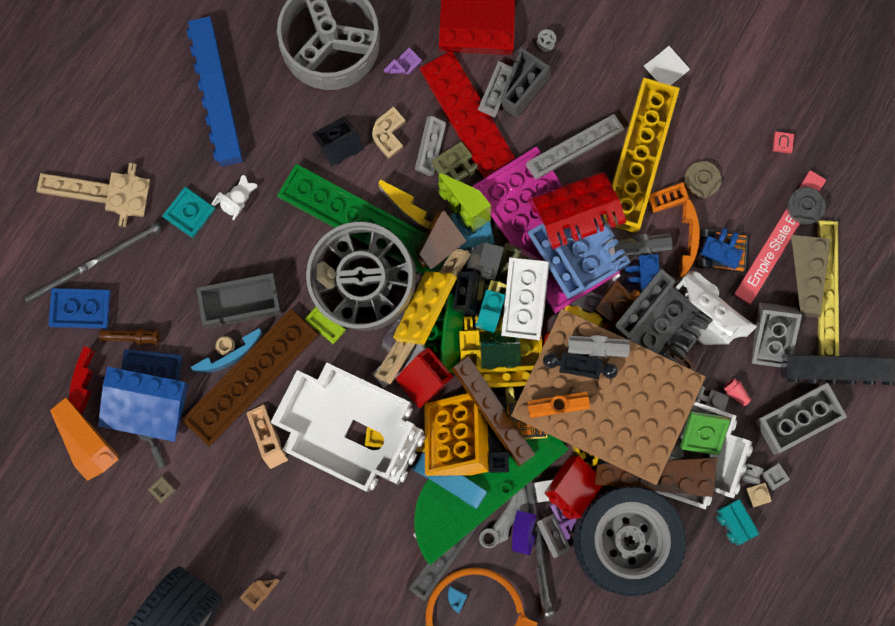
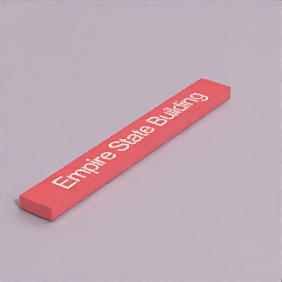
(773, 248)

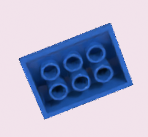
(142, 404)

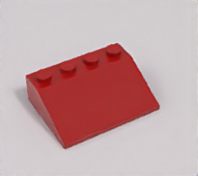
(477, 26)

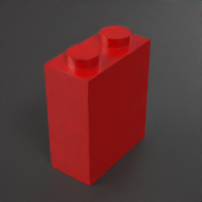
(424, 377)
(573, 487)

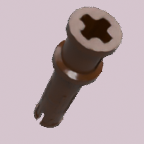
(139, 336)

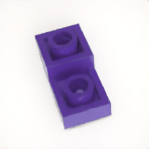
(522, 532)

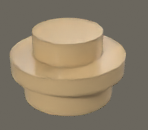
(225, 345)

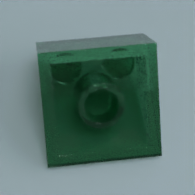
(499, 350)

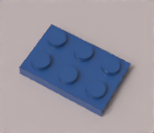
(79, 308)

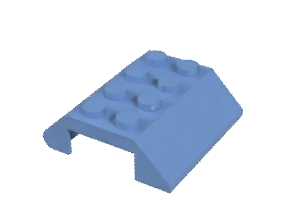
(580, 262)

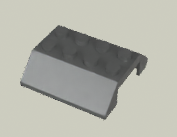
(662, 319)

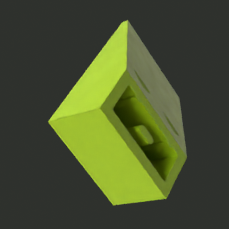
(465, 201)

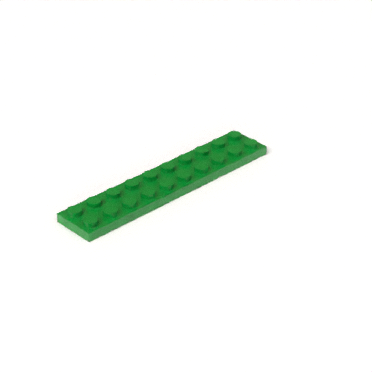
(339, 207)

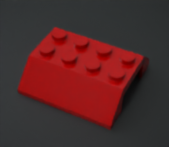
(578, 205)

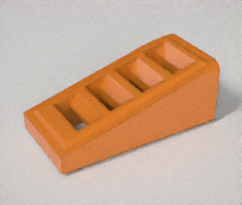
(673, 189)

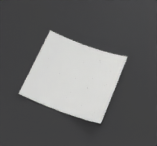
(667, 67)

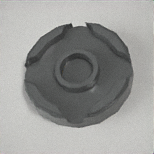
(806, 205)

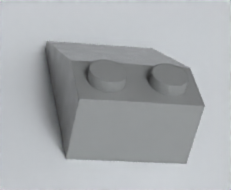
(775, 333)

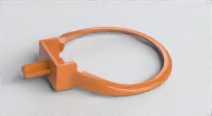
(522, 619)

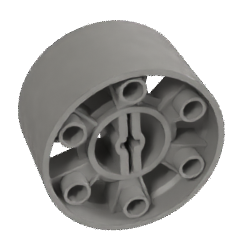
(384, 276)

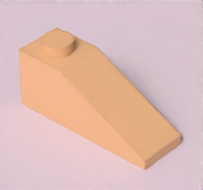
(266, 437)

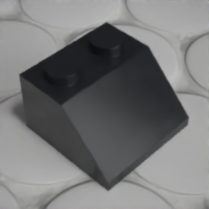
(338, 141)

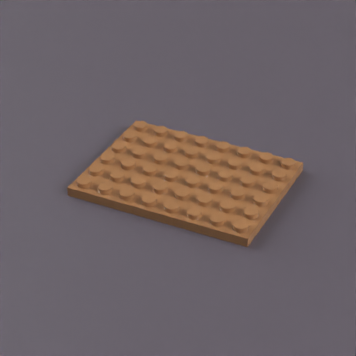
(630, 417)

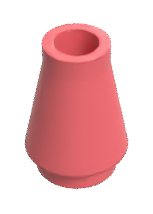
(736, 391)

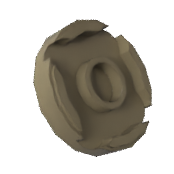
(702, 179)

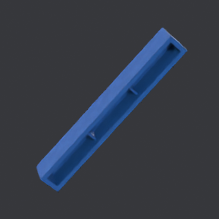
(215, 92)

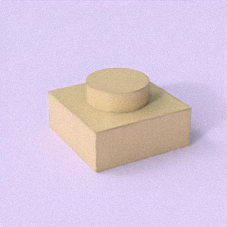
(758, 495)

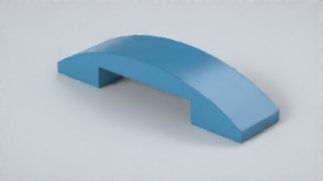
(207, 366)
(456, 484)

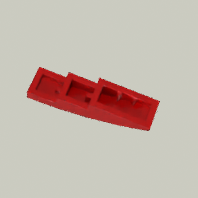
(78, 394)

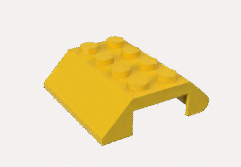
(509, 377)

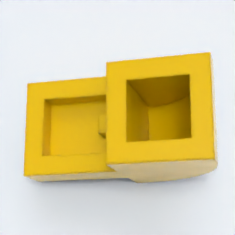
(470, 347)

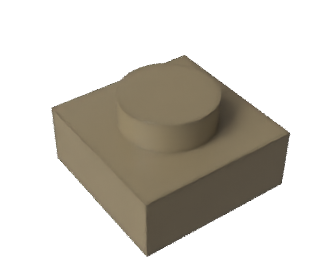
(326, 275)

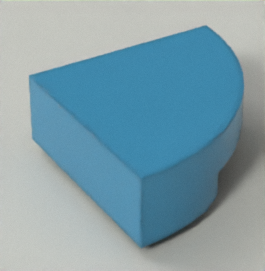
(456, 599)

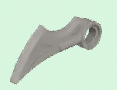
(502, 526)

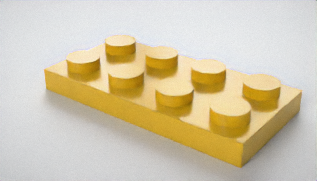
(424, 307)

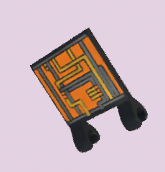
(742, 244)

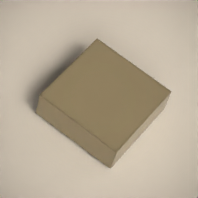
(162, 489)

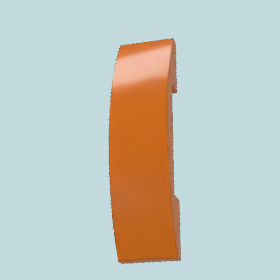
(689, 216)

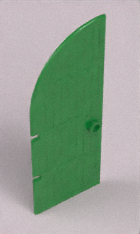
(445, 519)

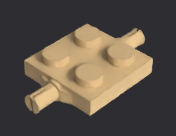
(127, 195)

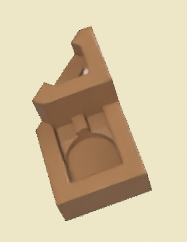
(258, 592)

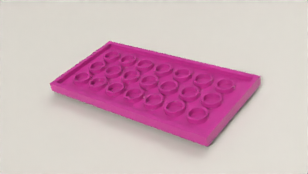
(508, 196)

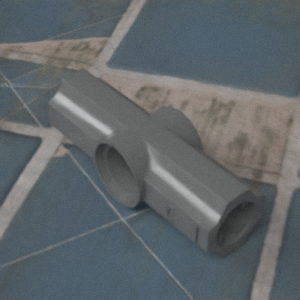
(645, 244)

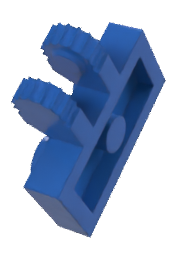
(722, 252)
(647, 269)

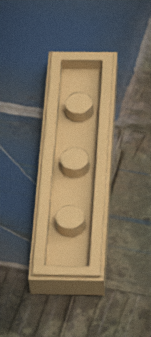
(73, 188)

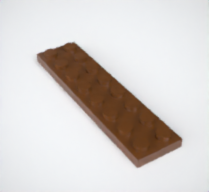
(249, 378)

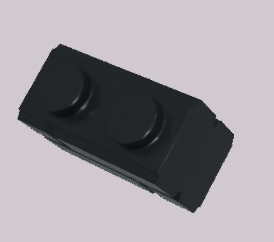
(468, 293)

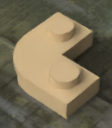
(383, 132)

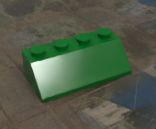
(444, 336)

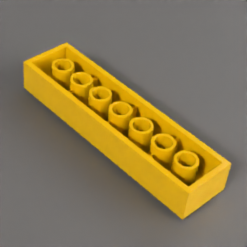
(642, 150)

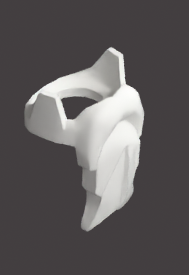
(234, 201)

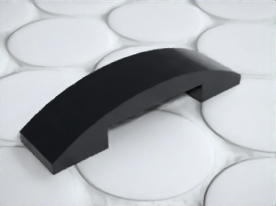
(497, 453)

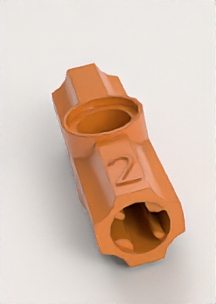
(571, 403)

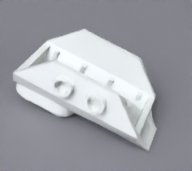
(726, 322)

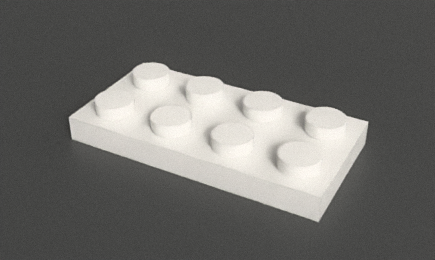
(525, 298)

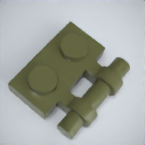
(453, 158)

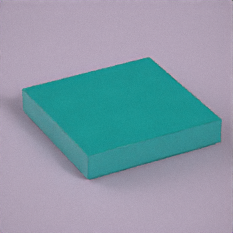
(189, 212)

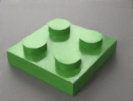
(704, 433)

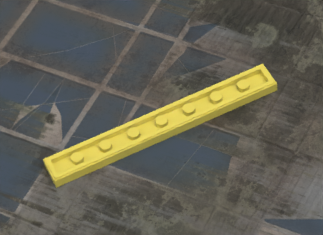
(829, 320)

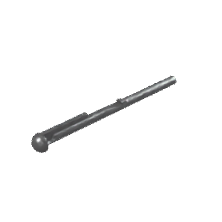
(155, 228)
(541, 570)

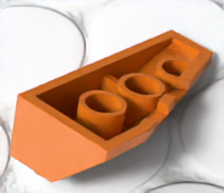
(86, 447)

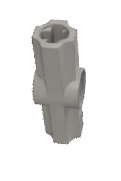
(598, 346)

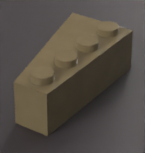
(810, 268)

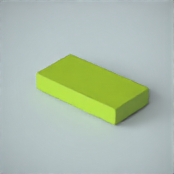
(326, 327)

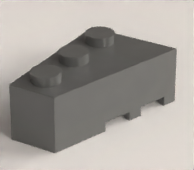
(525, 82)
(484, 261)

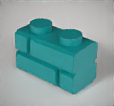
(737, 522)

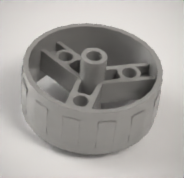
(327, 34)

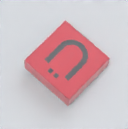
(783, 142)

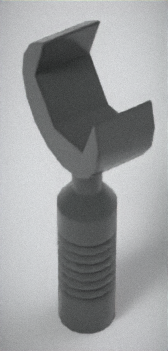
(155, 451)

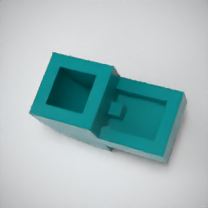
(490, 311)

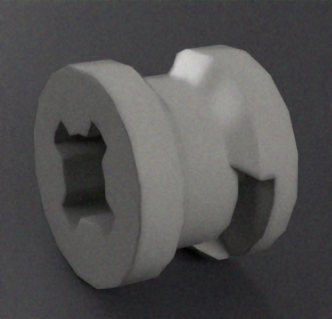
(544, 37)
(752, 474)

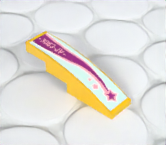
(404, 204)

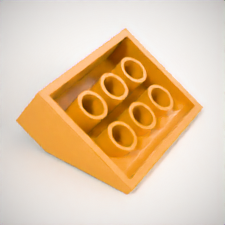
(455, 438)

